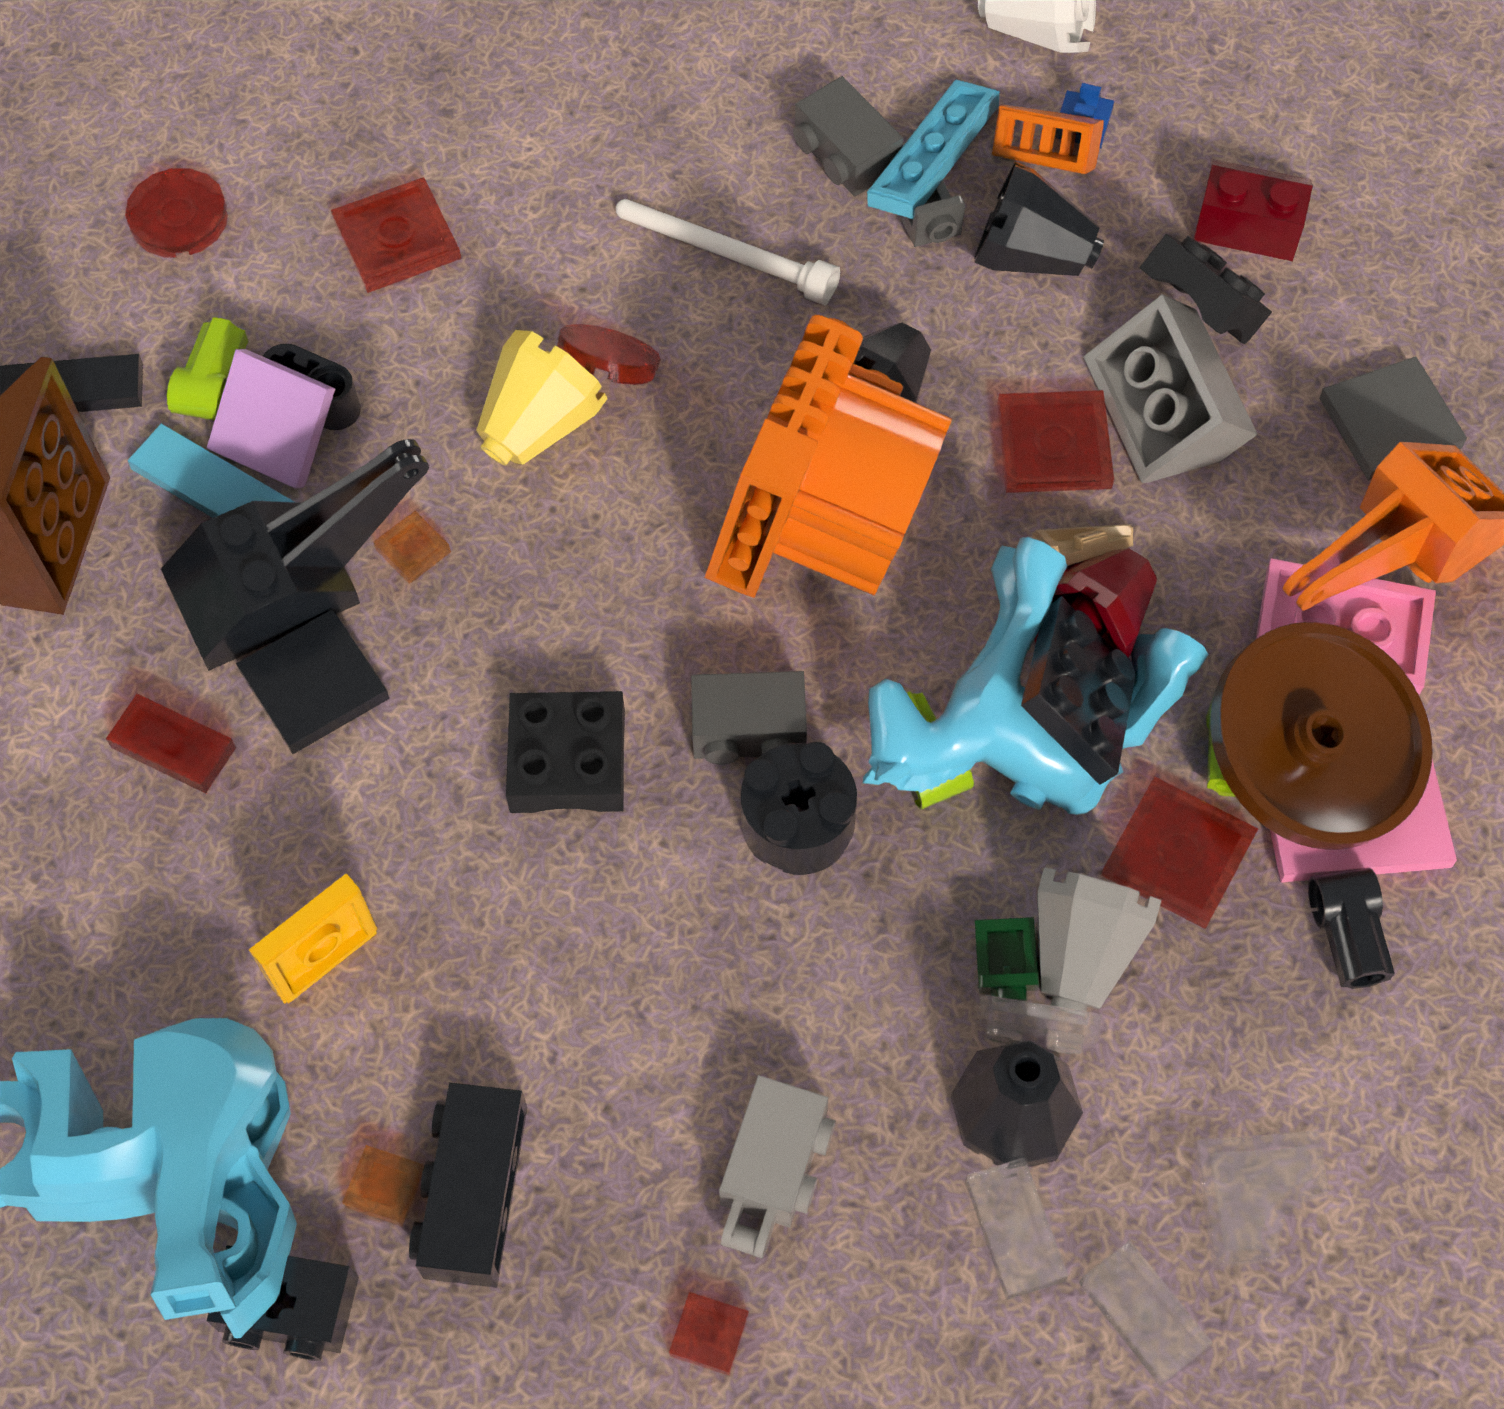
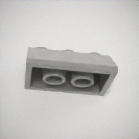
(1169, 392)

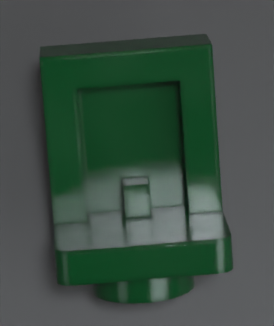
(1006, 957)

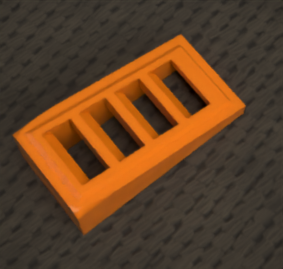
(1064, 160)

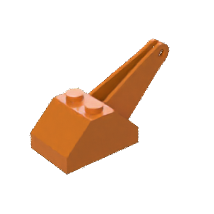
(1427, 510)

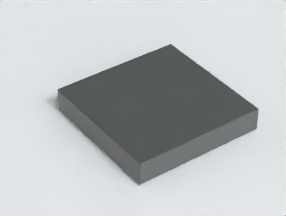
(1387, 409)

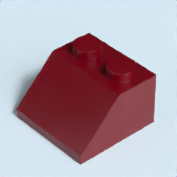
(1253, 210)

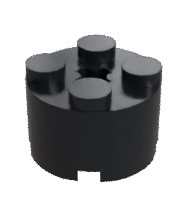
(803, 778)

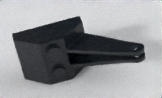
(283, 563)

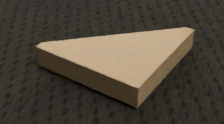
(1086, 542)

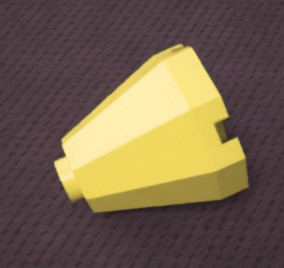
(535, 399)

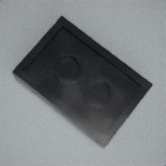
(1080, 690)

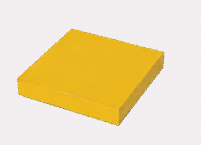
(314, 939)

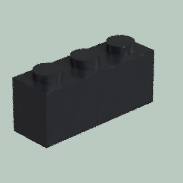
(469, 1185)

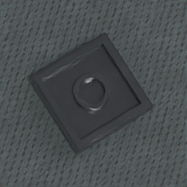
(312, 681)

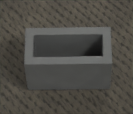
(845, 135)
(746, 714)

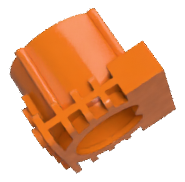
(829, 470)

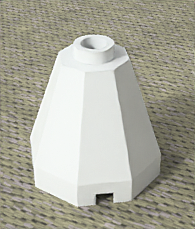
(1042, 22)

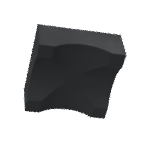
(1223, 297)
(565, 751)

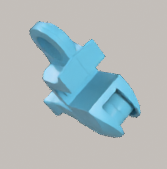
(194, 1156)

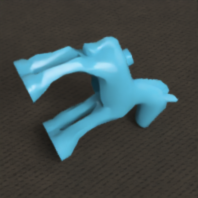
(986, 712)

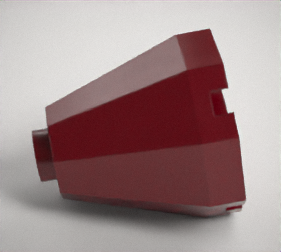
(1112, 592)

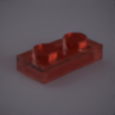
(171, 743)

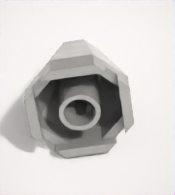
(1087, 936)

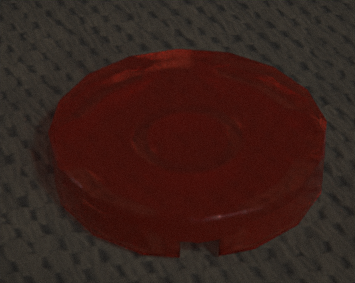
(176, 212)
(612, 351)

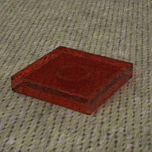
(396, 234)
(1055, 441)
(1180, 852)

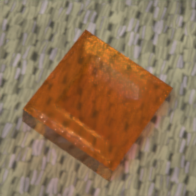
(412, 547)
(383, 1185)

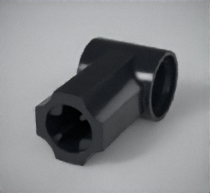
(1351, 912)

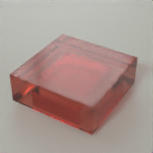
(709, 1333)

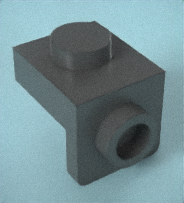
(936, 219)

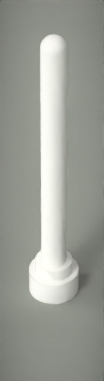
(814, 279)

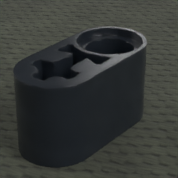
(343, 409)

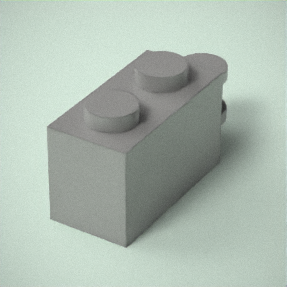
(772, 1162)

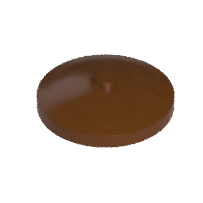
(1321, 736)

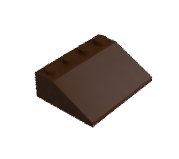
(47, 490)

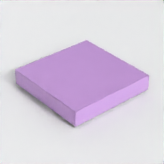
(270, 418)

